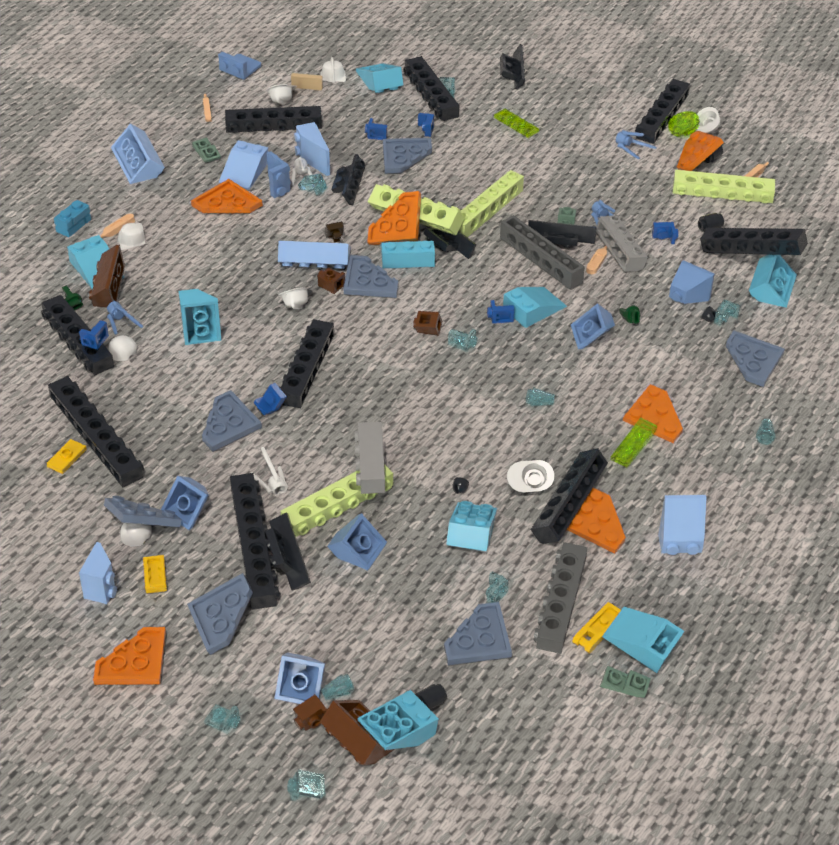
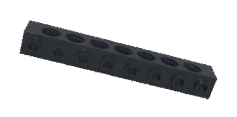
(96, 431)
(253, 541)

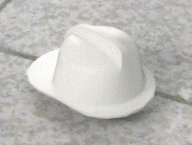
(333, 71)
(281, 93)
(709, 120)
(131, 236)
(295, 297)
(530, 474)

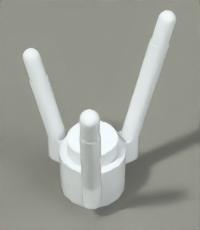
(300, 167)
(276, 484)

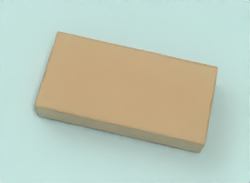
(307, 81)

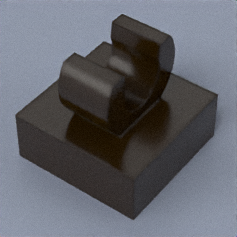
(334, 230)

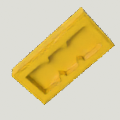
(66, 456)
(154, 574)

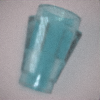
(539, 397)
(766, 427)
(338, 687)

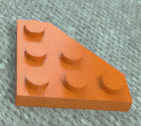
(697, 149)
(227, 198)
(398, 221)
(658, 409)
(598, 522)
(134, 660)

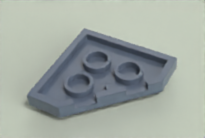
(404, 153)
(367, 279)
(754, 357)
(228, 421)
(140, 513)
(220, 612)
(479, 637)

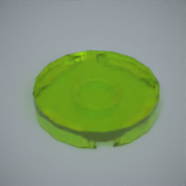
(684, 123)

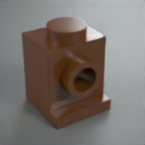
(331, 280)
(428, 322)
(309, 713)

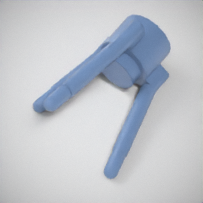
(623, 138)
(601, 209)
(117, 312)

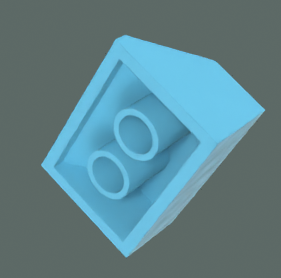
(408, 254)
(772, 281)
(199, 317)

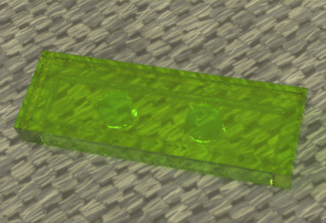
(516, 123)
(633, 442)

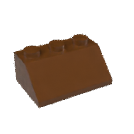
(108, 277)
(343, 724)

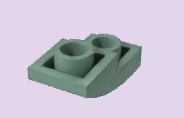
(206, 150)
(566, 215)
(631, 683)

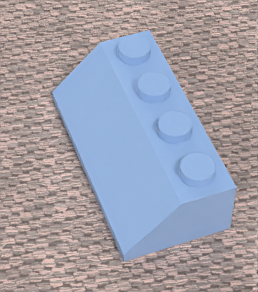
(137, 155)
(313, 253)

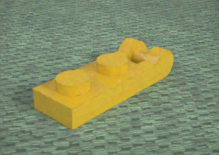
(596, 627)

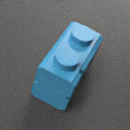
(72, 218)

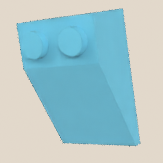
(381, 76)
(85, 255)
(532, 304)

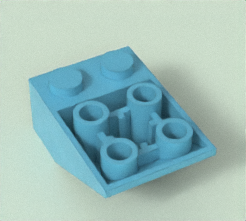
(471, 526)
(644, 636)
(401, 722)

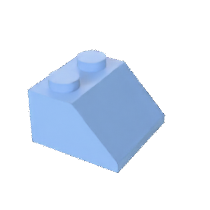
(97, 576)

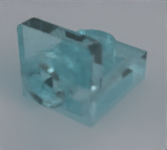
(449, 83)
(313, 182)
(725, 310)
(462, 340)
(497, 589)
(223, 719)
(306, 784)

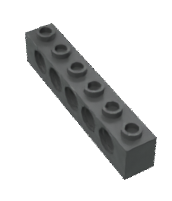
(542, 252)
(561, 598)

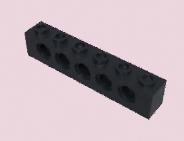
(431, 88)
(662, 111)
(271, 118)
(754, 241)
(68, 324)
(306, 362)
(569, 496)

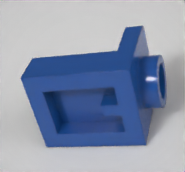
(427, 122)
(375, 131)
(665, 230)
(500, 314)
(96, 336)
(271, 400)

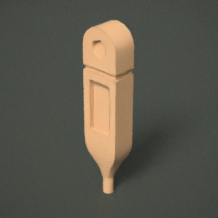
(207, 112)
(757, 171)
(116, 226)
(596, 261)

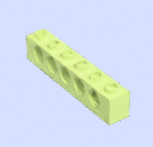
(724, 186)
(491, 201)
(430, 213)
(330, 502)

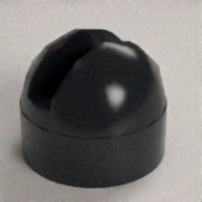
(709, 314)
(460, 485)

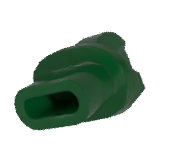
(73, 299)
(631, 314)

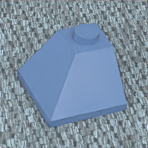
(691, 284)
(592, 326)
(186, 500)
(357, 543)
(299, 678)

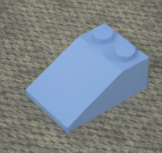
(312, 147)
(245, 164)
(682, 524)

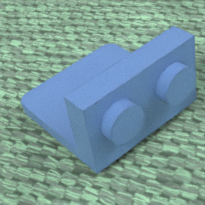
(237, 65)
(278, 175)

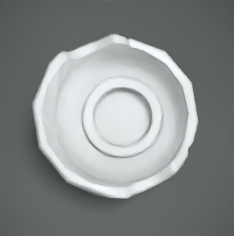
(122, 348)
(135, 534)

